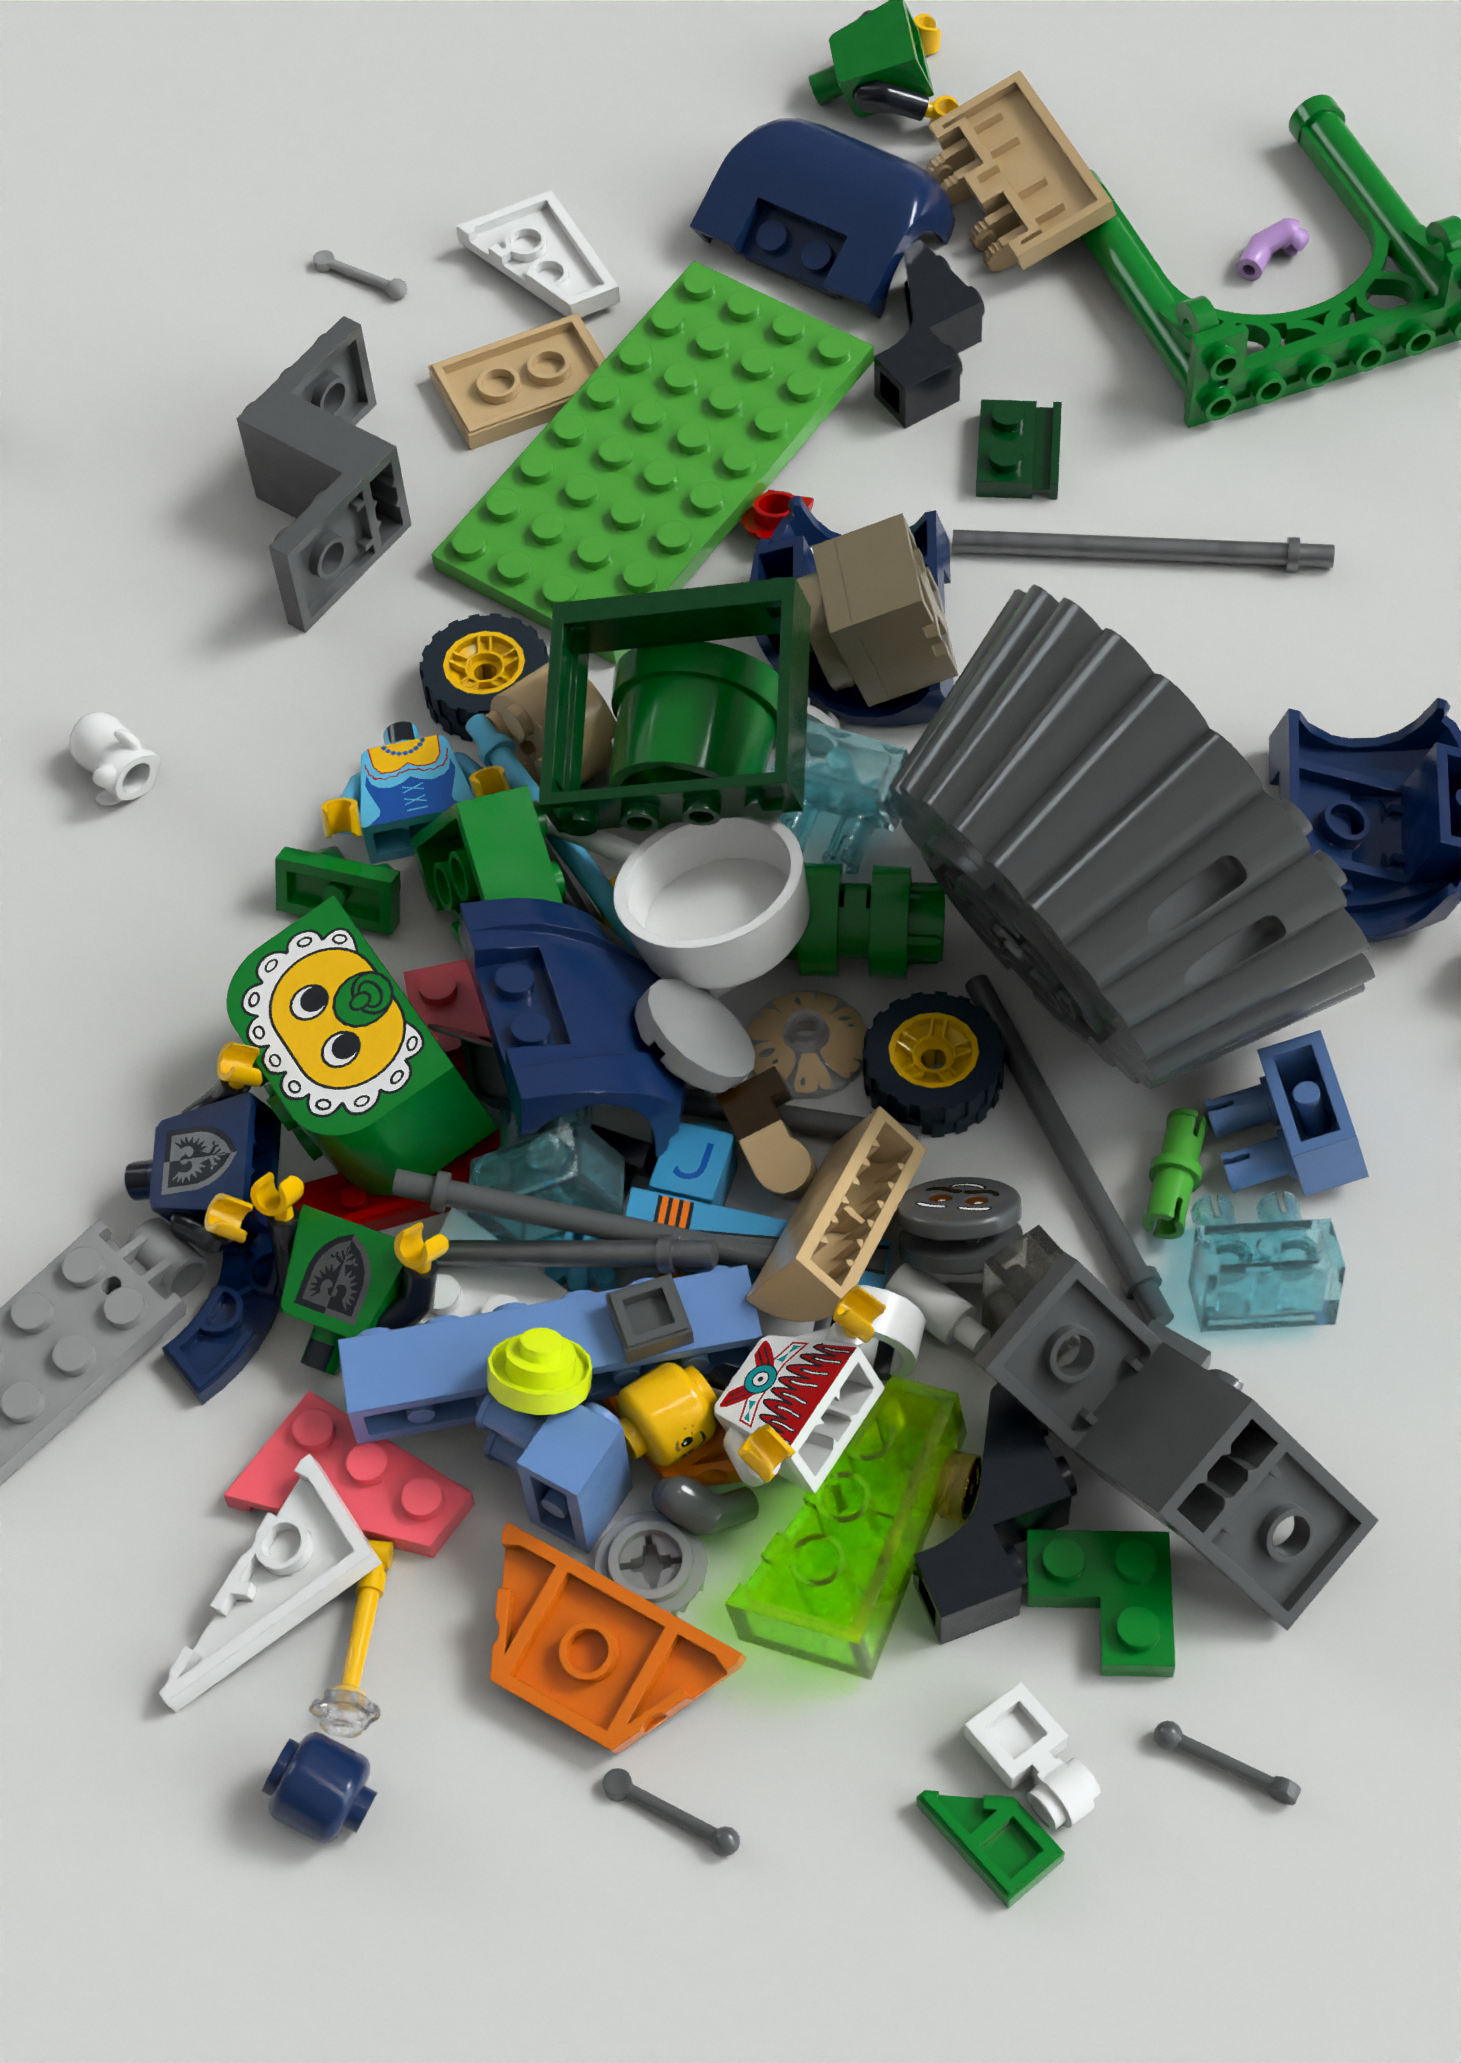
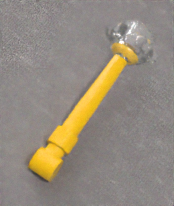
(346, 1708)

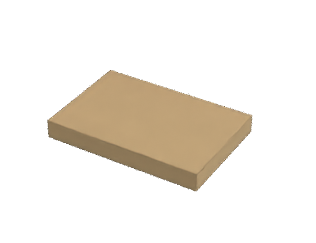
(516, 380)

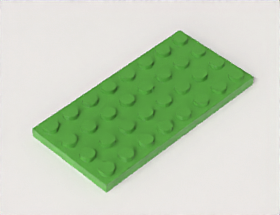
(656, 451)

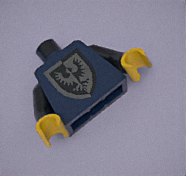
(213, 1158)

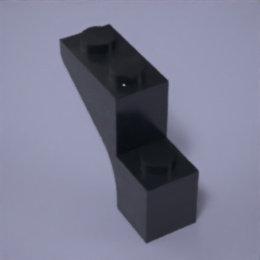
(944, 319)
(977, 1571)

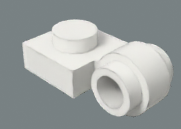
(1022, 1742)

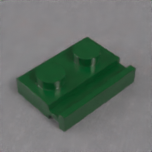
(1018, 449)

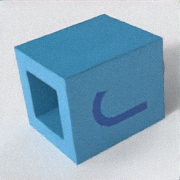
(697, 1164)

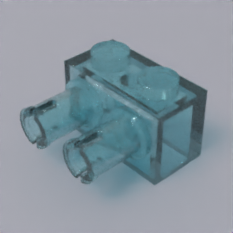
(850, 779)
(557, 1165)
(1265, 1270)

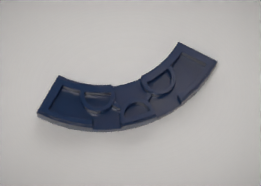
(230, 1321)

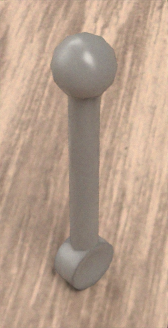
(325, 262)

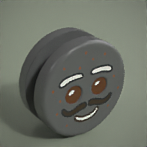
(957, 1223)

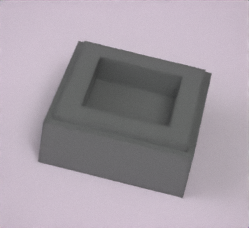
(649, 1318)

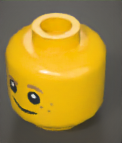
(667, 1413)

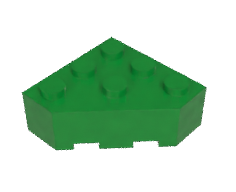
(487, 852)

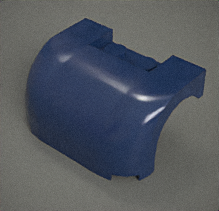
(822, 209)

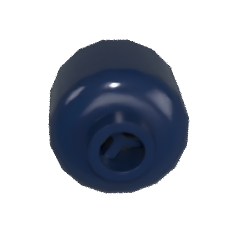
(319, 1787)

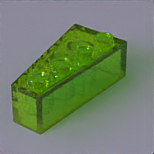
(848, 1554)

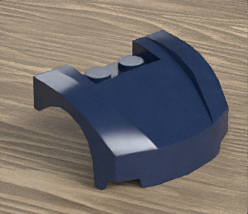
(791, 555)
(1381, 813)
(563, 1011)

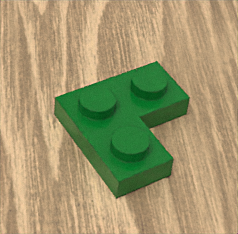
(1123, 1577)

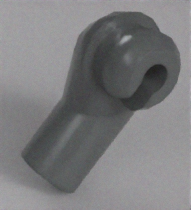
(699, 1508)

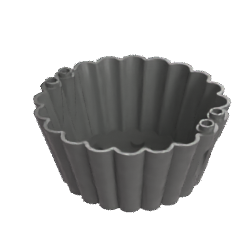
(1122, 850)

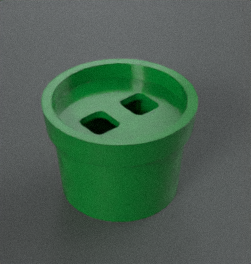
(691, 714)

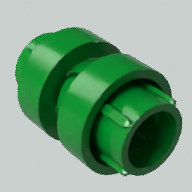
(879, 921)

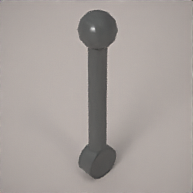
(1169, 1736)
(619, 1786)

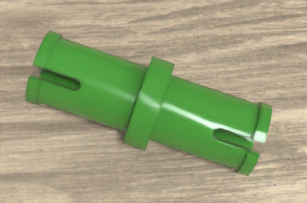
(1175, 1173)

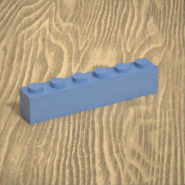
(438, 1370)

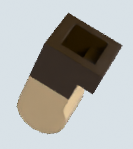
(772, 1152)

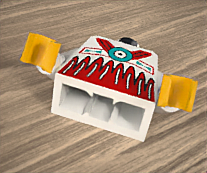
(799, 1397)

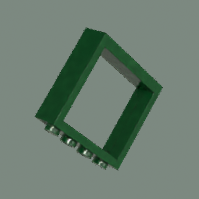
(664, 620)

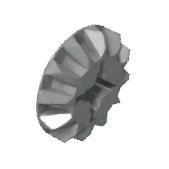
(625, 1549)

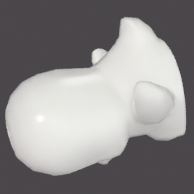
(114, 757)

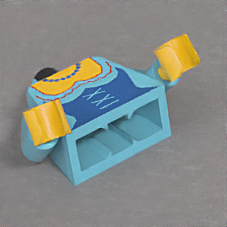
(405, 790)

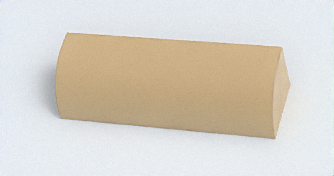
(838, 1221)

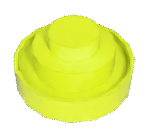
(539, 1372)

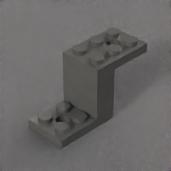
(324, 473)
(1177, 1441)

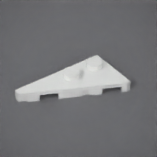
(287, 1575)

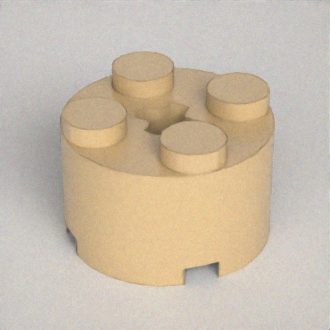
(521, 716)

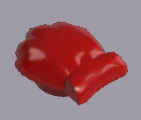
(767, 512)

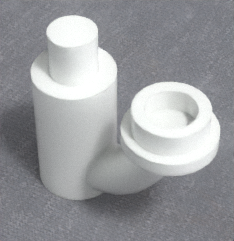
(946, 1313)

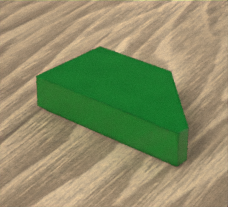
(995, 1840)

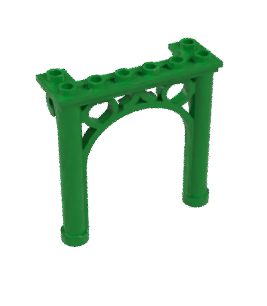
(1209, 345)

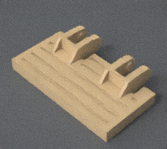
(1020, 172)

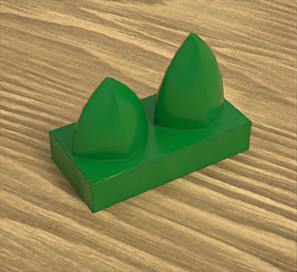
(364, 890)

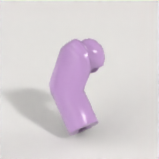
(1283, 234)

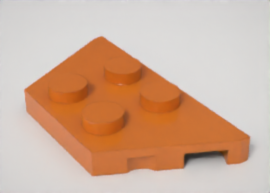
(595, 1648)

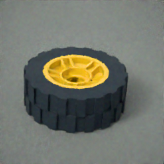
(474, 664)
(917, 1036)

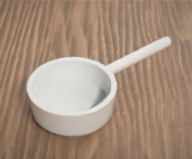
(709, 898)

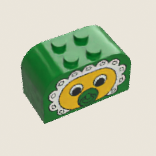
(350, 1055)

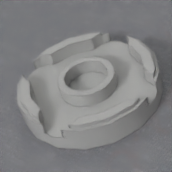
(696, 1033)

